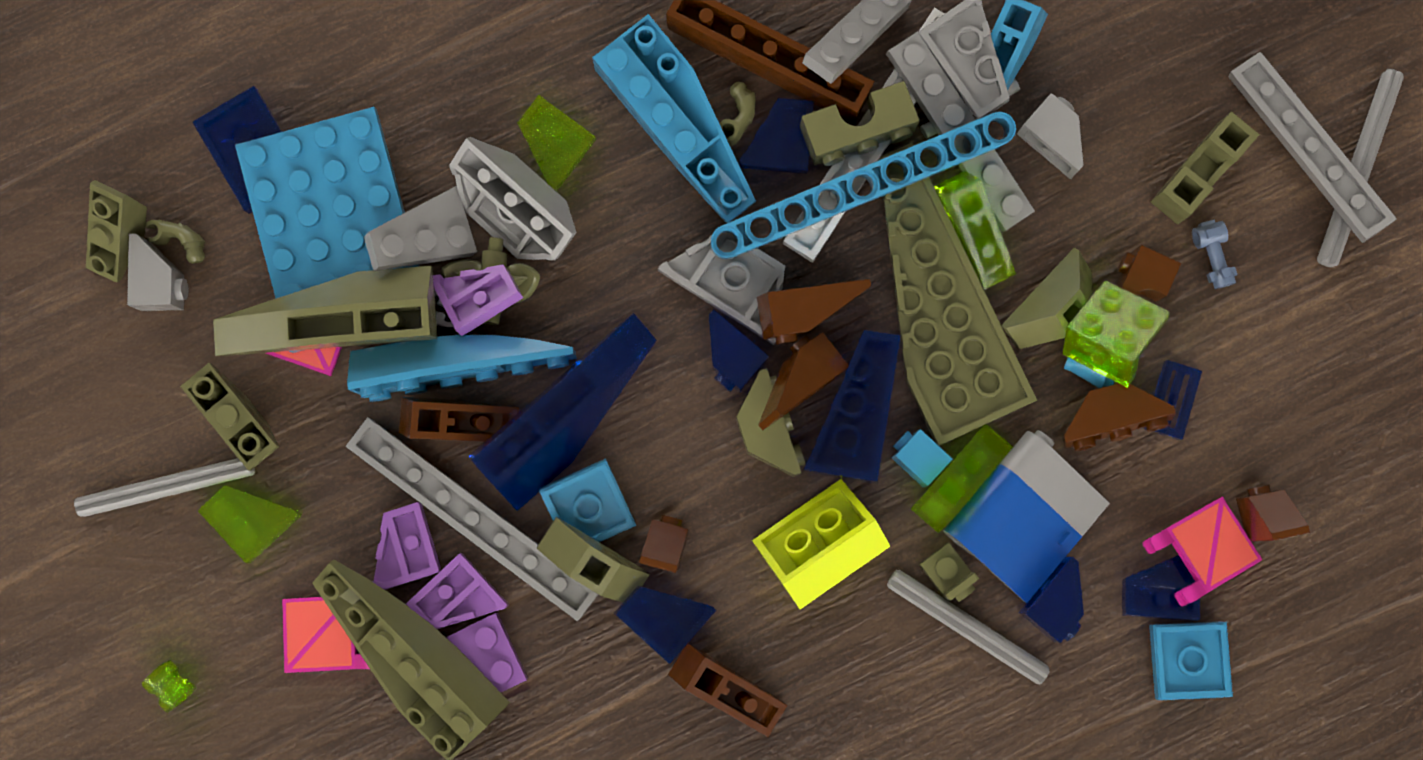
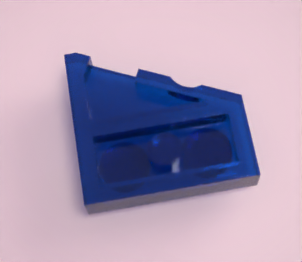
(779, 139)

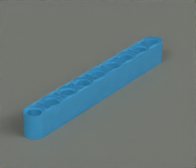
(875, 173)

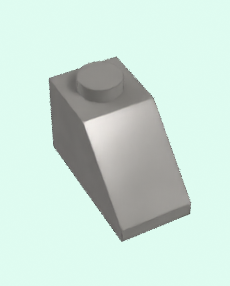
(1055, 134)
(153, 279)

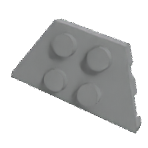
(729, 283)

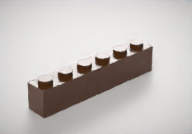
(766, 54)

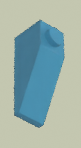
(1016, 35)

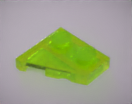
(554, 140)
(247, 520)

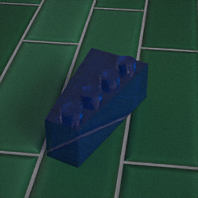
(857, 423)

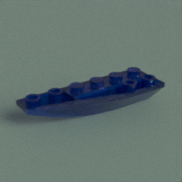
(562, 418)

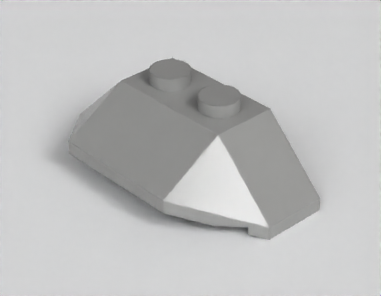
(512, 201)

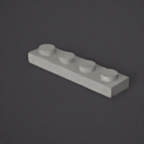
(852, 36)

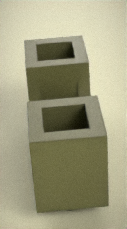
(832, 138)
(1204, 167)

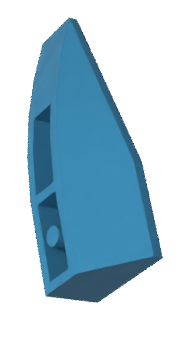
(675, 112)
(447, 361)

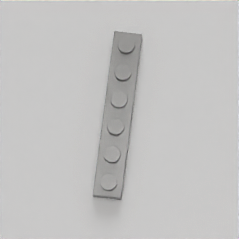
(947, 112)
(1312, 147)

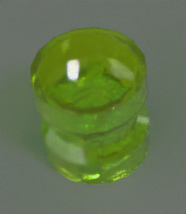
(168, 686)

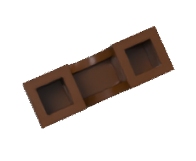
(1147, 273)

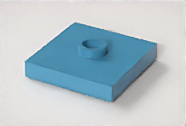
(589, 502)
(1190, 660)

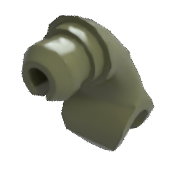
(746, 105)
(189, 239)

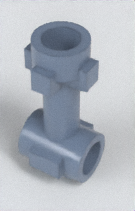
(1210, 235)

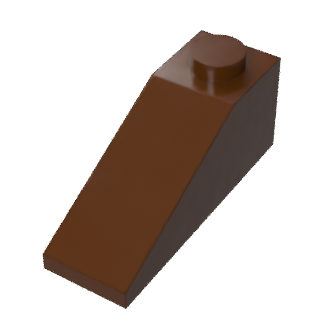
(799, 310)
(802, 375)
(452, 419)
(726, 690)

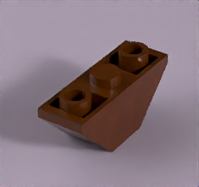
(1115, 414)

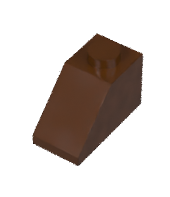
(1270, 515)
(664, 544)

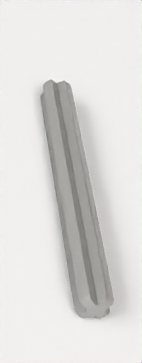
(161, 487)
(968, 627)

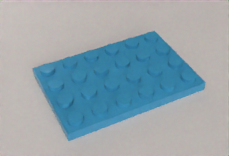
(319, 196)

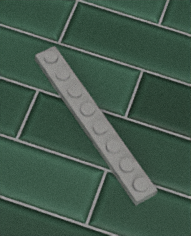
(469, 516)

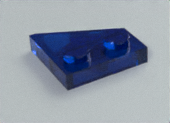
(1153, 590)
(663, 619)

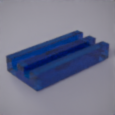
(1161, 389)

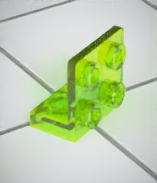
(1113, 332)

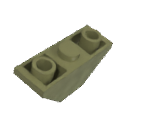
(110, 222)
(1052, 303)
(231, 415)
(774, 443)
(591, 562)

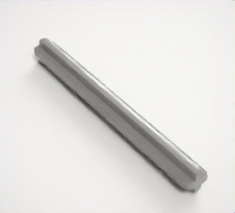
(1363, 159)

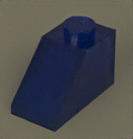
(733, 354)
(1057, 603)

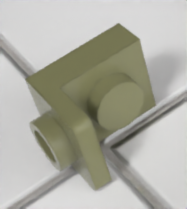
(949, 573)

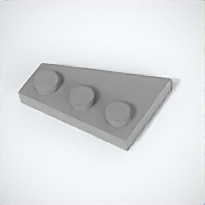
(968, 57)
(423, 235)

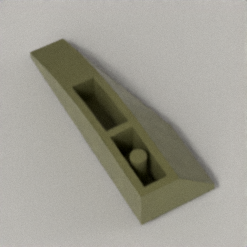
(337, 313)
(412, 661)

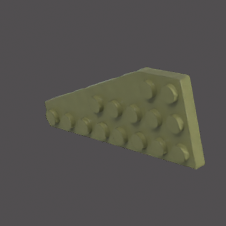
(949, 333)

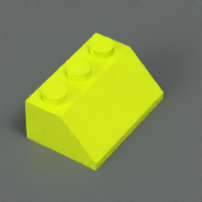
(821, 543)

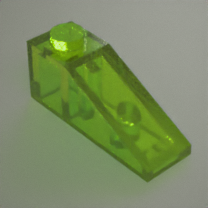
(976, 227)
(961, 478)

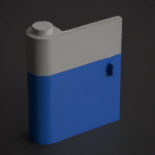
(1027, 515)

